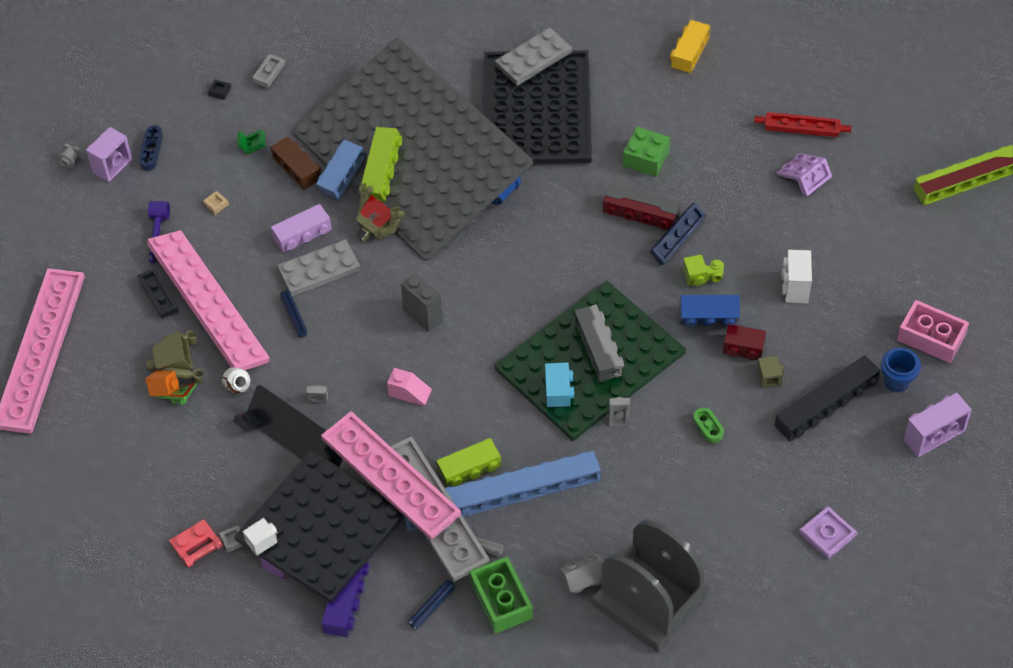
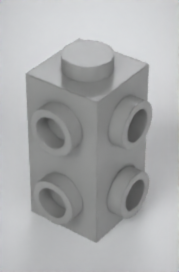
(582, 573)

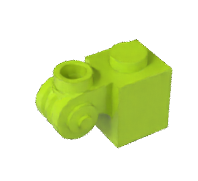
(699, 273)

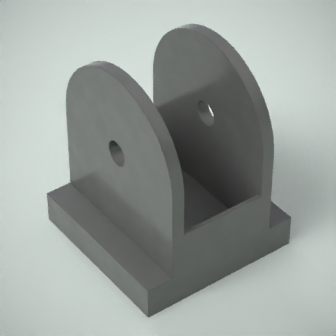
(652, 584)

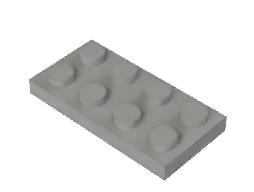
(533, 56)
(318, 267)

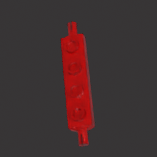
(802, 124)

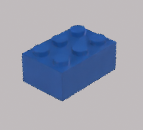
(709, 309)

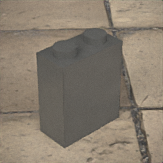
(421, 302)

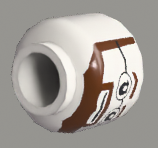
(236, 380)

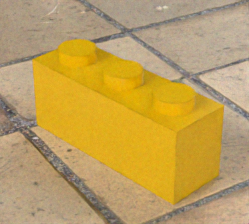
(690, 46)

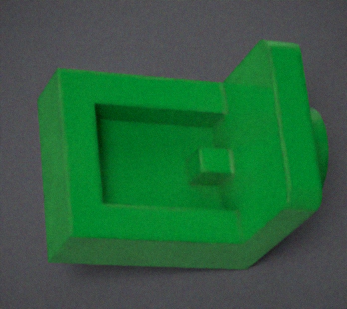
(251, 142)

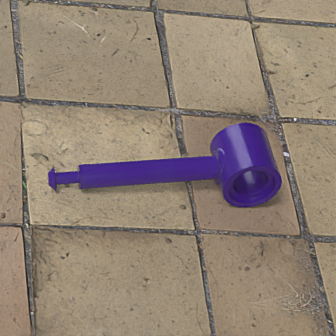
(158, 211)

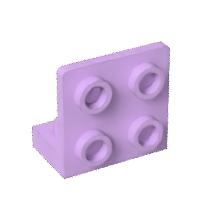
(808, 171)

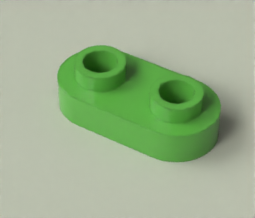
(709, 426)

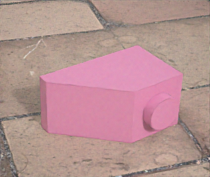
(408, 387)

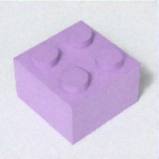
(109, 154)

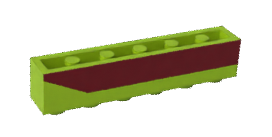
(964, 175)

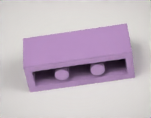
(301, 228)

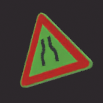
(181, 394)

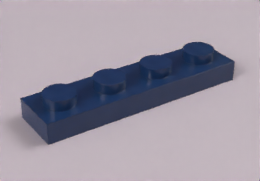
(677, 233)

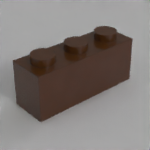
(296, 162)

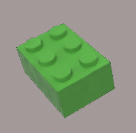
(501, 595)

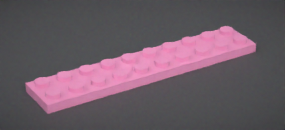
(208, 301)
(39, 350)

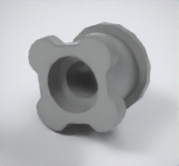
(69, 156)

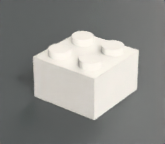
(797, 276)

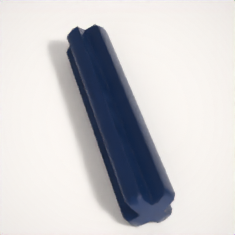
(293, 313)
(431, 604)

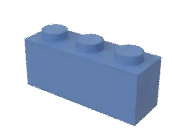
(341, 169)

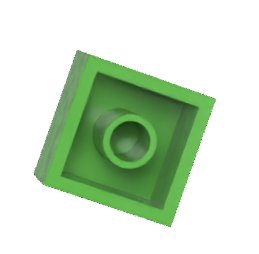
(646, 151)

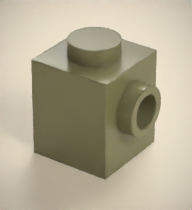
(770, 371)

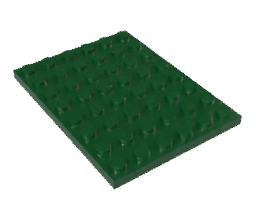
(639, 341)

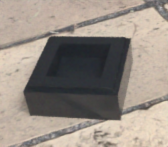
(219, 89)

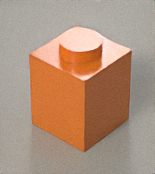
(162, 383)

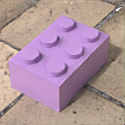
(937, 424)

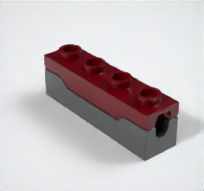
(640, 207)

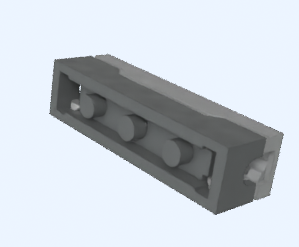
(598, 343)

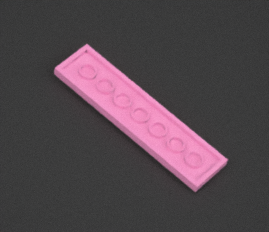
(391, 475)

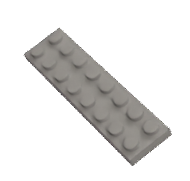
(456, 544)

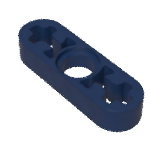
(153, 154)

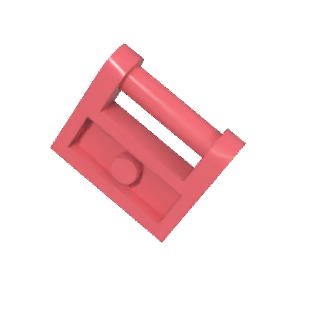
(194, 538)

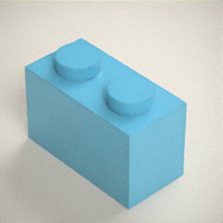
(558, 384)

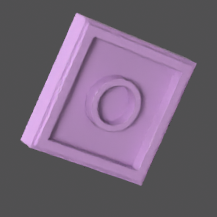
(828, 532)

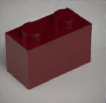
(744, 342)

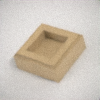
(215, 202)

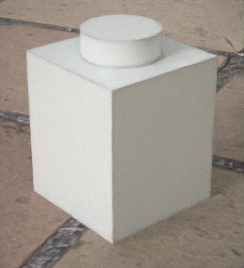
(260, 536)

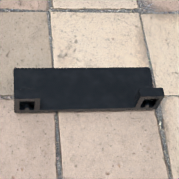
(285, 425)

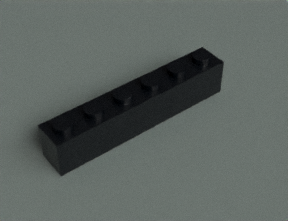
(827, 398)

